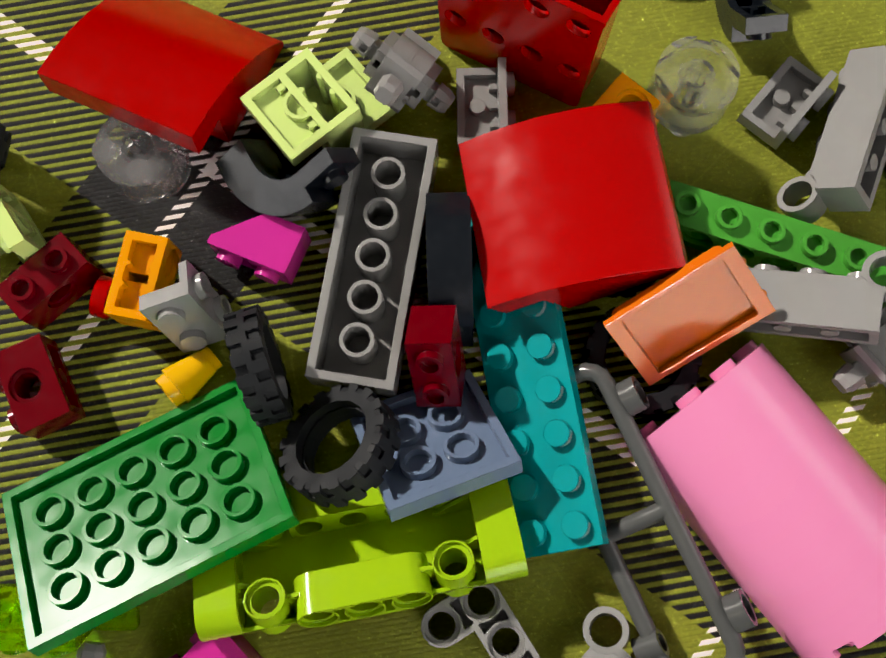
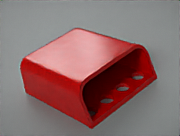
(545, 42)

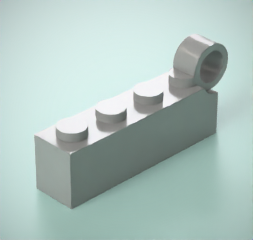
(851, 147)
(822, 303)

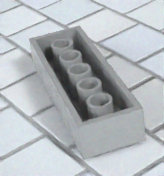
(373, 263)

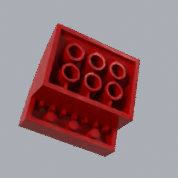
(161, 68)
(571, 206)

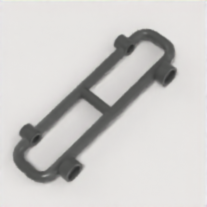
(729, 612)

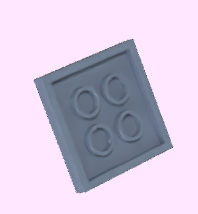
(443, 451)

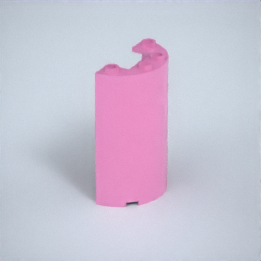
(780, 502)

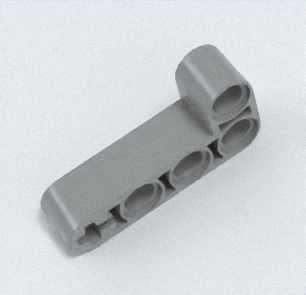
(484, 625)

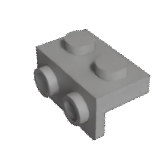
(483, 100)
(784, 101)
(187, 311)

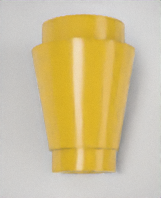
(188, 376)

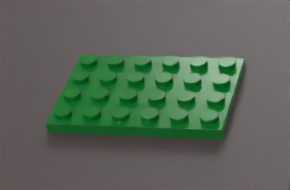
(142, 516)

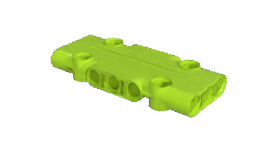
(360, 563)

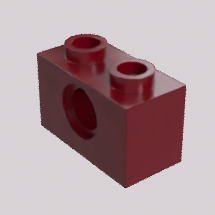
(49, 282)
(435, 355)
(57, 399)

